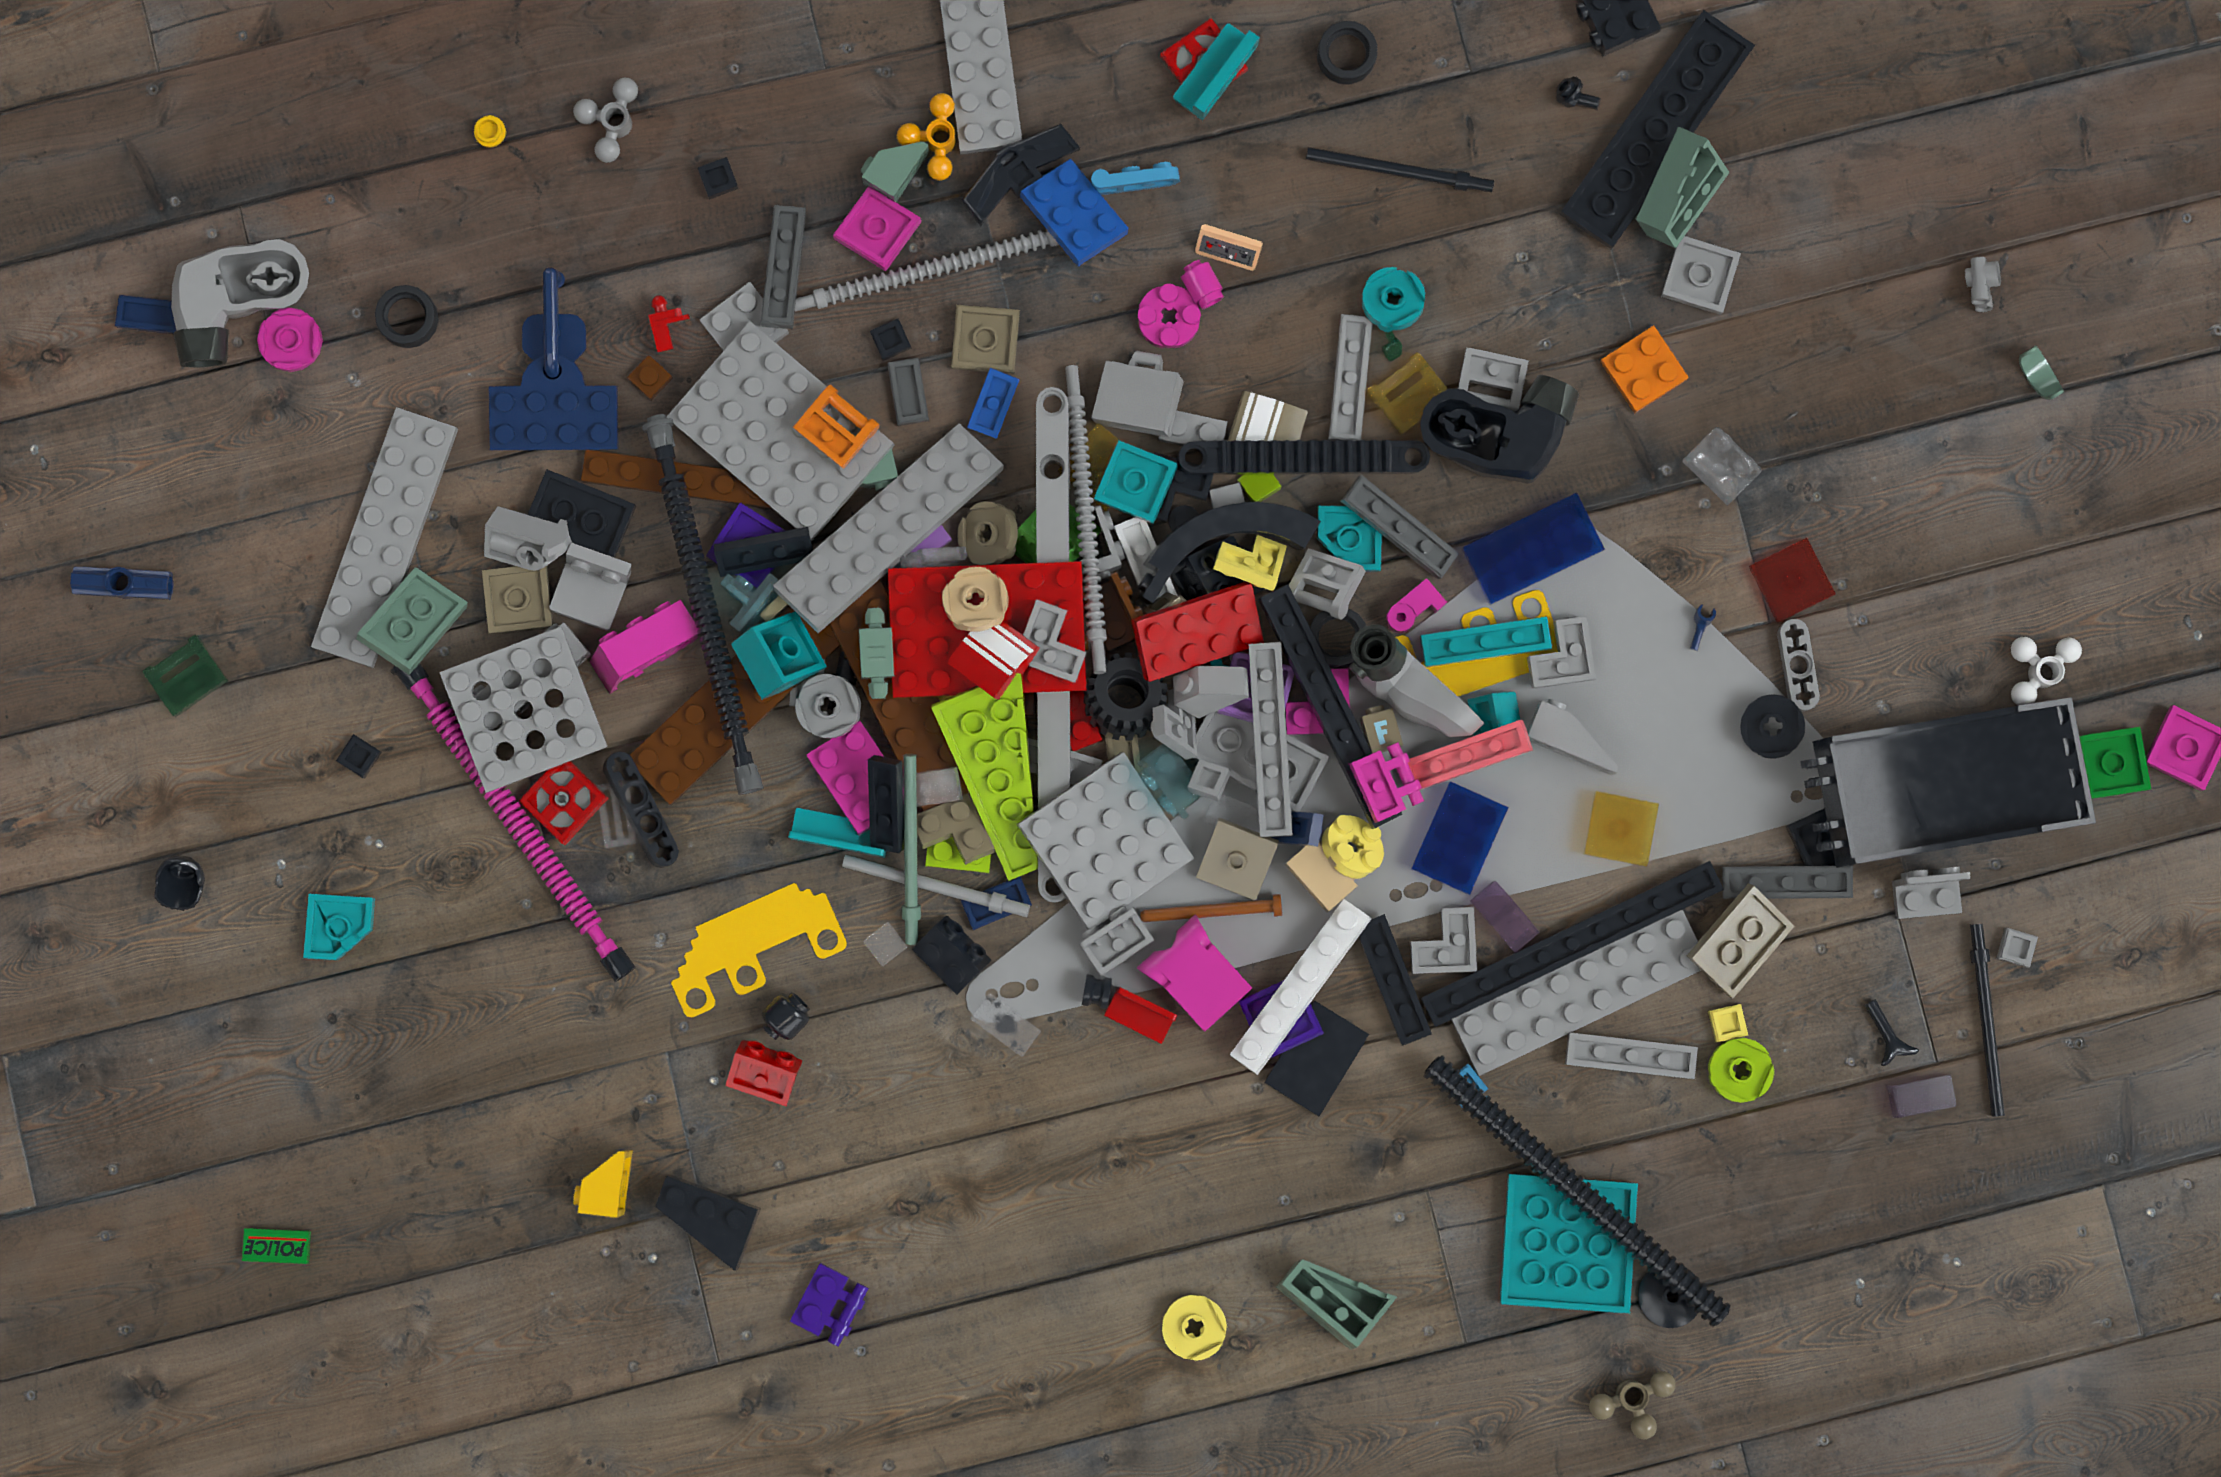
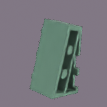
(1681, 188)
(1335, 1302)

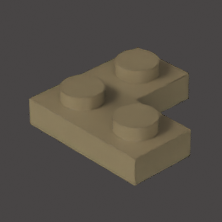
(959, 821)

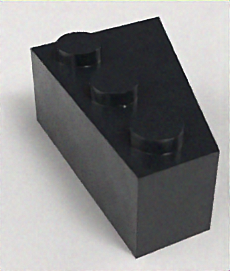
(709, 1217)

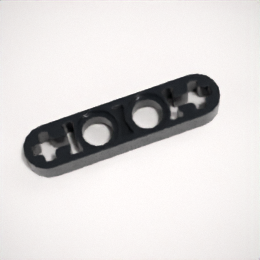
(635, 812)

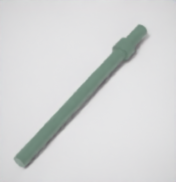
(911, 909)

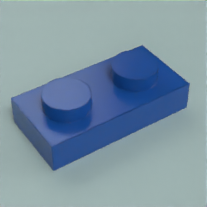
(993, 403)

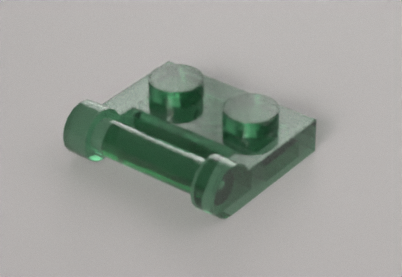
(190, 684)

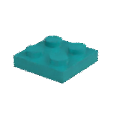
(1136, 482)

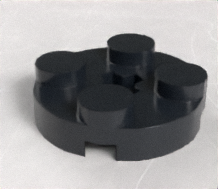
(1760, 740)

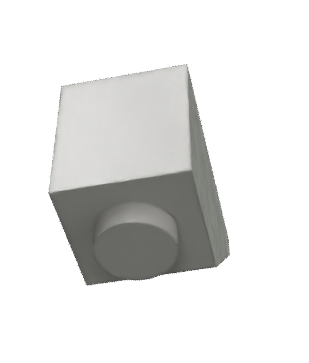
(1209, 688)

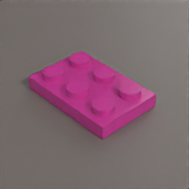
(844, 771)

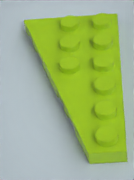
(993, 758)

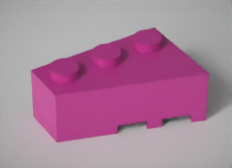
(643, 644)

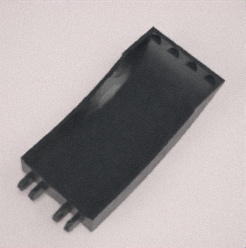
(1968, 774)

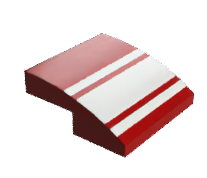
(993, 657)

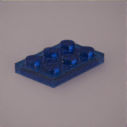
(1459, 838)

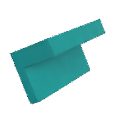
(1216, 70)
(831, 832)

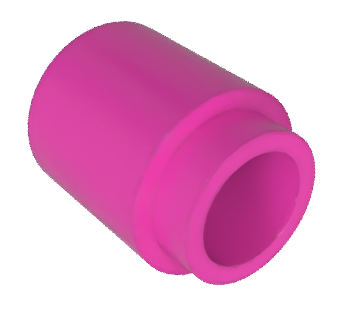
(1202, 284)

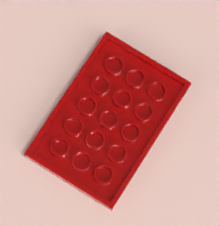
(927, 638)

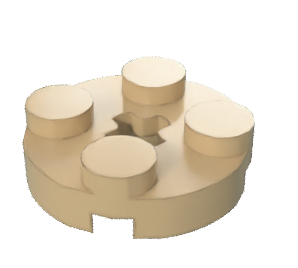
(978, 617)

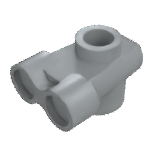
(1981, 277)

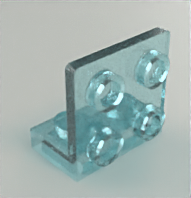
(1170, 776)

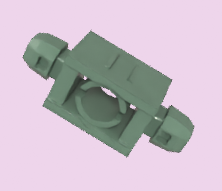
(876, 653)

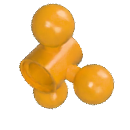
(941, 107)

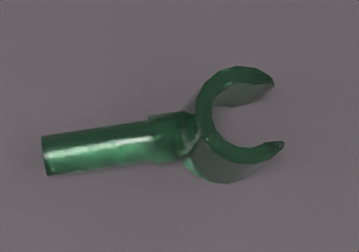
(1393, 348)

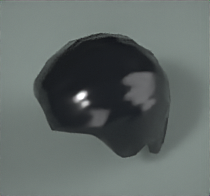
(179, 883)

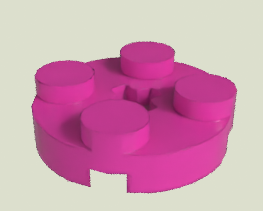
(1150, 315)

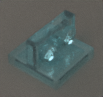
(753, 600)

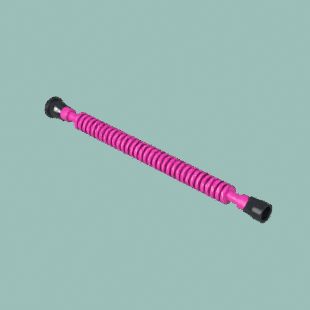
(613, 958)

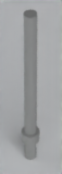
(996, 902)

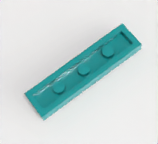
(1486, 642)

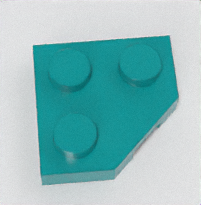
(1349, 537)
(336, 924)

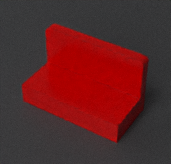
(1140, 1015)

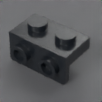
(952, 954)

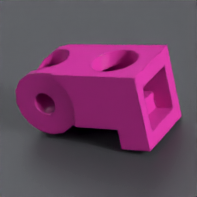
(1404, 612)

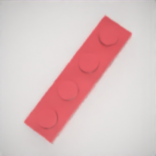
(1471, 754)

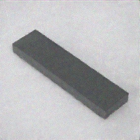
(783, 267)
(1399, 527)
(1789, 881)

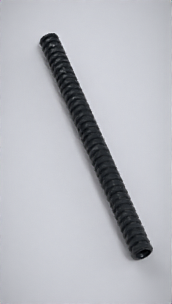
(1578, 1192)

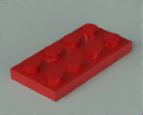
(1197, 631)

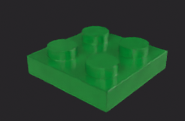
(2115, 762)

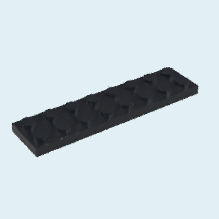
(1675, 99)

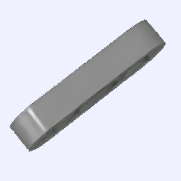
(1807, 655)

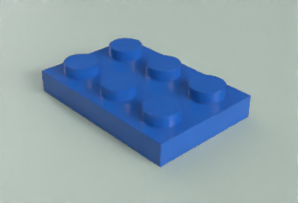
(1074, 212)

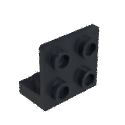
(1196, 573)

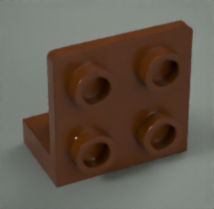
(1118, 612)

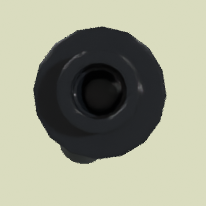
(1570, 94)

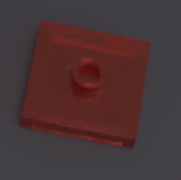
(1792, 580)

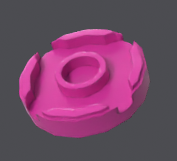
(290, 339)

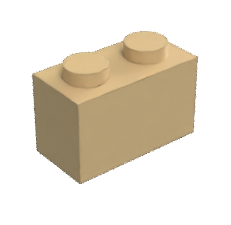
(1320, 877)

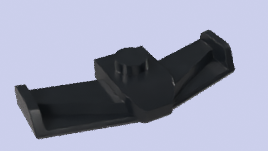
(1016, 169)

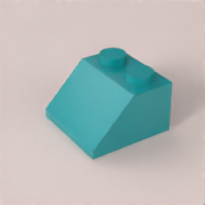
(778, 654)

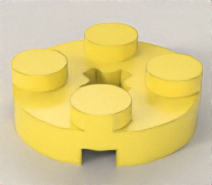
(1368, 844)
(1200, 1309)

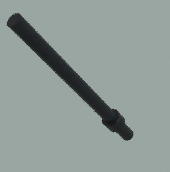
(1460, 180)
(1980, 957)

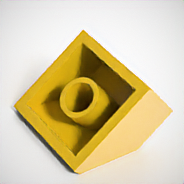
(606, 1187)

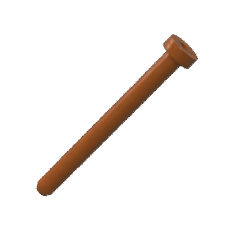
(1214, 910)

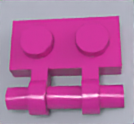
(1378, 785)

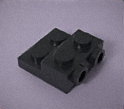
(1617, 22)

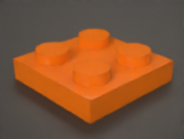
(1644, 369)

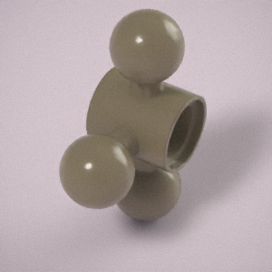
(1643, 1424)

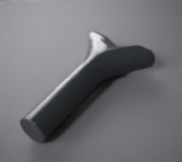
(1894, 1045)

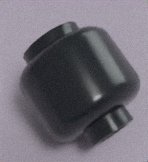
(785, 1016)

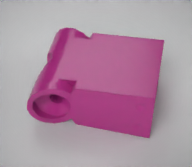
(1196, 975)

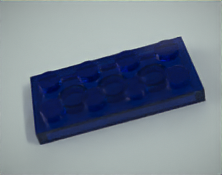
(1533, 549)

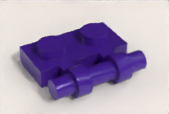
(819, 1300)

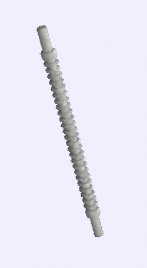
(821, 298)
(1096, 634)

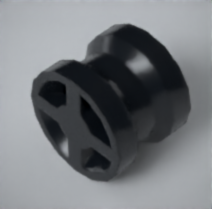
(1096, 991)

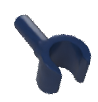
(1702, 623)

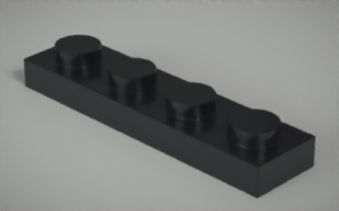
(1393, 981)

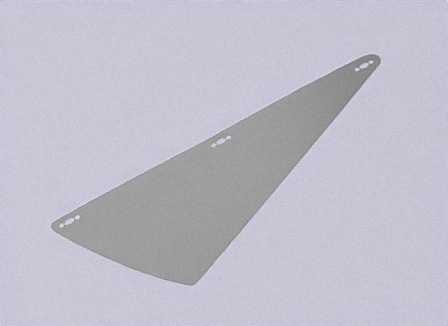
(1654, 709)

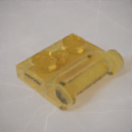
(1409, 406)

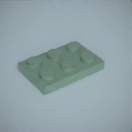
(412, 620)

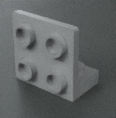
(590, 587)
(1927, 895)

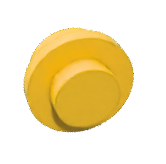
(489, 131)

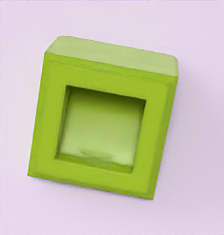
(1259, 486)

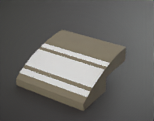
(1266, 419)

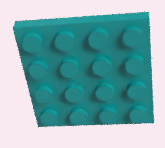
(1558, 1254)

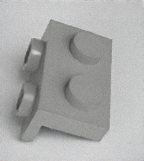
(1116, 940)

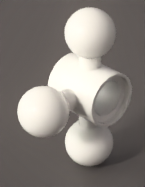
(2025, 650)

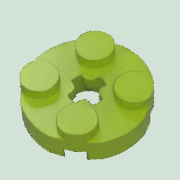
(1757, 1063)

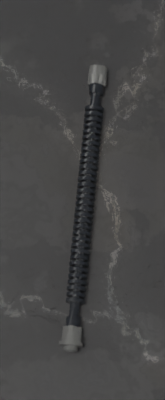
(681, 519)

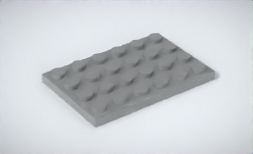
(746, 418)

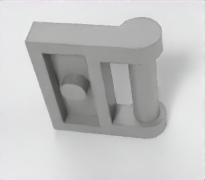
(1494, 371)
(1328, 574)

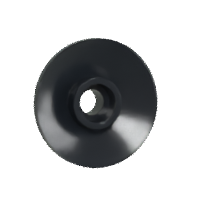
(1656, 1307)

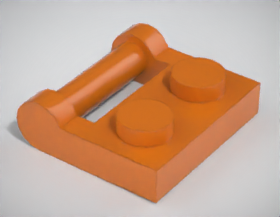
(829, 434)

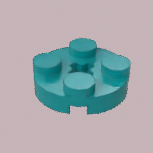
(1390, 316)

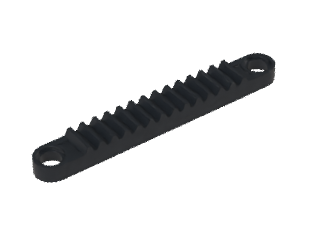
(1303, 457)

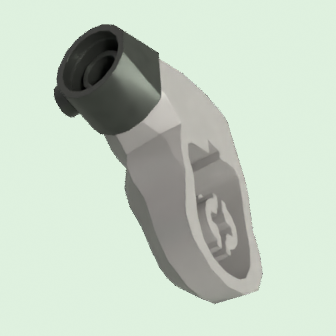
(231, 285)
(1407, 685)

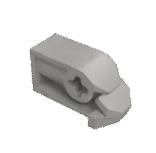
(524, 539)

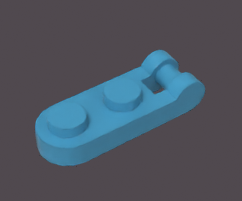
(1135, 179)

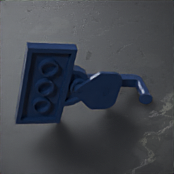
(560, 410)

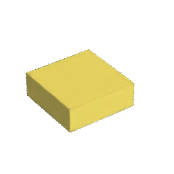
(1728, 1023)

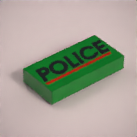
(276, 1245)

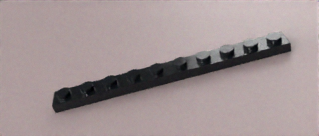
(1572, 944)

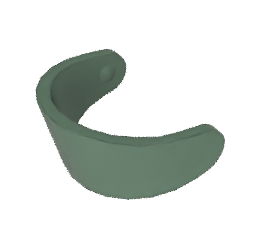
(2040, 374)

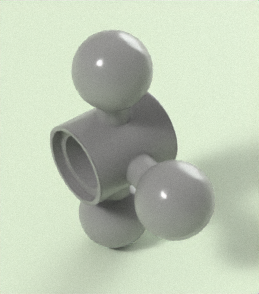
(587, 111)

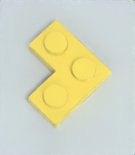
(1257, 567)

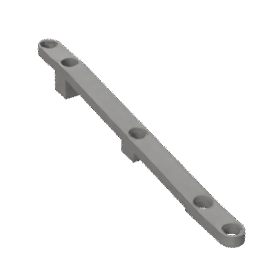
(1052, 546)

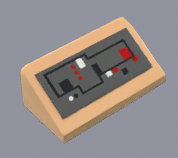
(1228, 247)

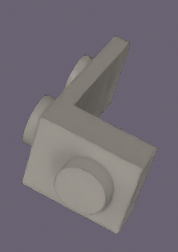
(1112, 561)

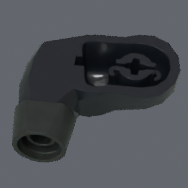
(1495, 438)

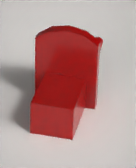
(660, 320)

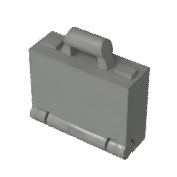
(1138, 396)

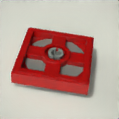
(1188, 51)
(563, 800)

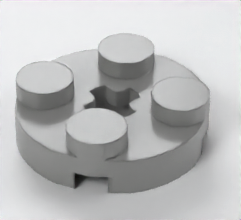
(812, 696)

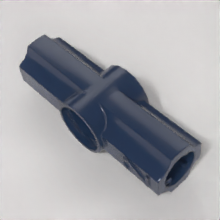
(103, 581)

